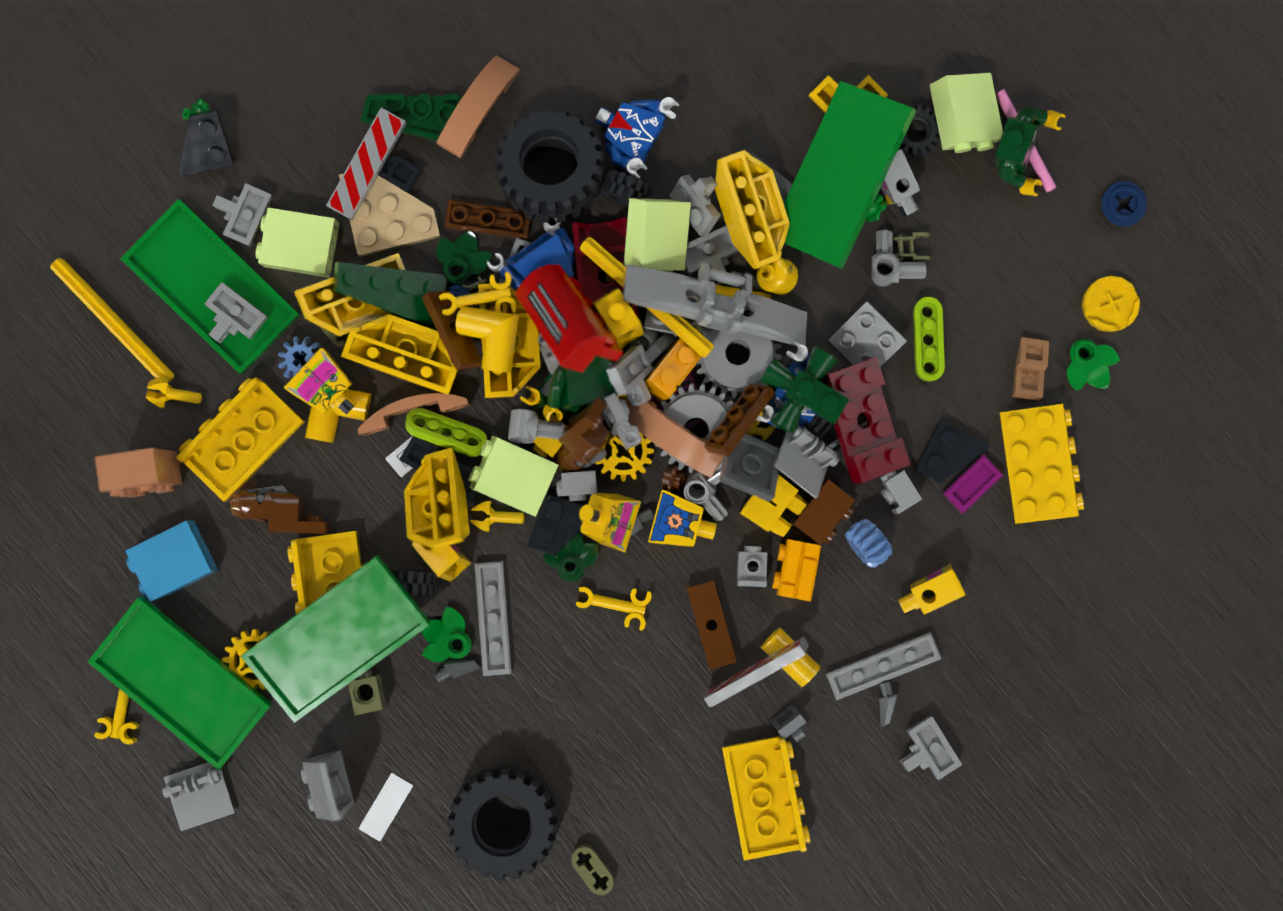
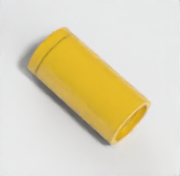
(800, 670)

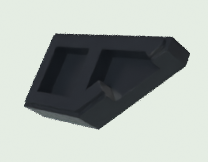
(400, 173)

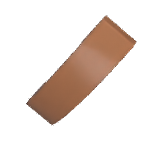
(476, 105)
(379, 420)
(673, 437)

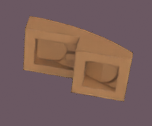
(1030, 368)

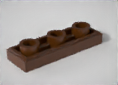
(470, 216)
(459, 347)
(739, 419)
(715, 642)

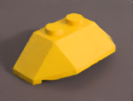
(752, 208)
(337, 312)
(403, 352)
(526, 352)
(437, 502)

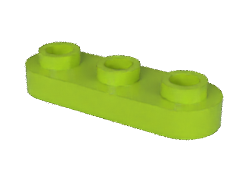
(934, 328)
(436, 425)

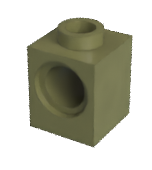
(362, 705)

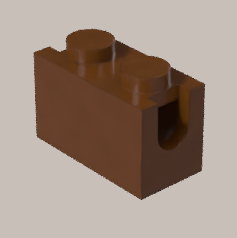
(824, 513)

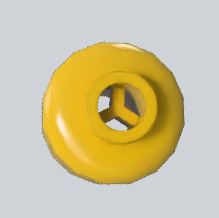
(778, 276)

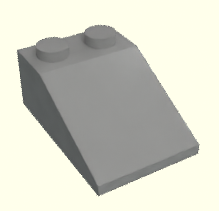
(328, 785)

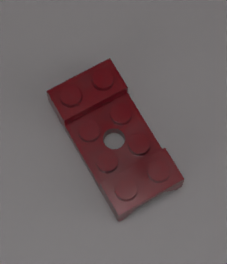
(613, 239)
(870, 449)

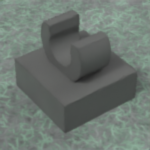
(656, 345)
(789, 723)

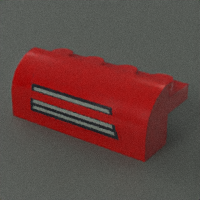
(566, 318)

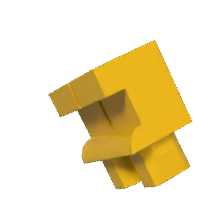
(767, 515)

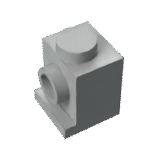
(577, 485)
(899, 490)
(748, 578)

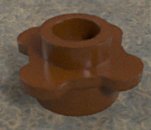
(673, 479)

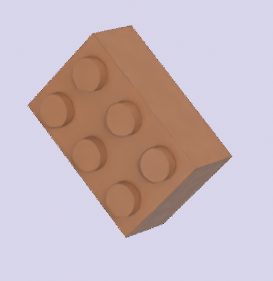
(138, 472)

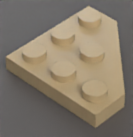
(391, 220)

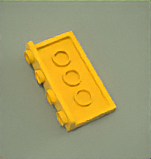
(240, 438)
(1041, 463)
(322, 564)
(765, 797)

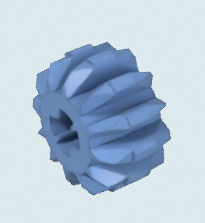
(291, 357)
(868, 543)

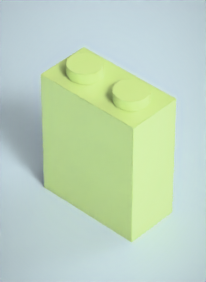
(966, 112)
(657, 234)
(297, 242)
(512, 475)

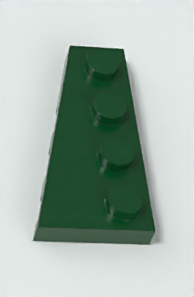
(423, 113)
(389, 289)

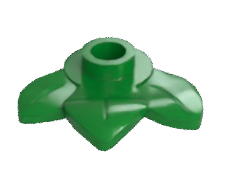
(1093, 368)
(443, 633)

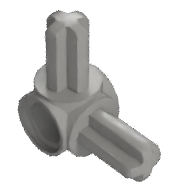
(885, 257)
(525, 427)
(707, 495)

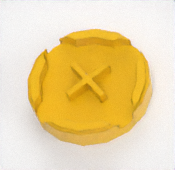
(1110, 304)

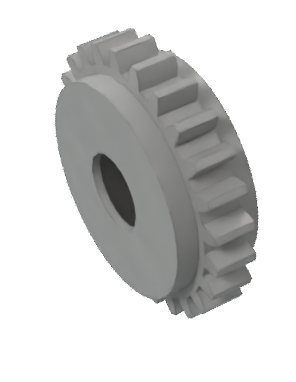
(736, 377)
(695, 404)

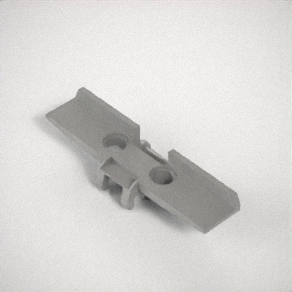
(668, 293)

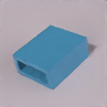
(170, 561)

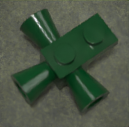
(805, 391)

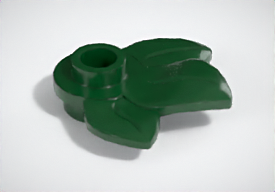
(464, 254)
(574, 552)

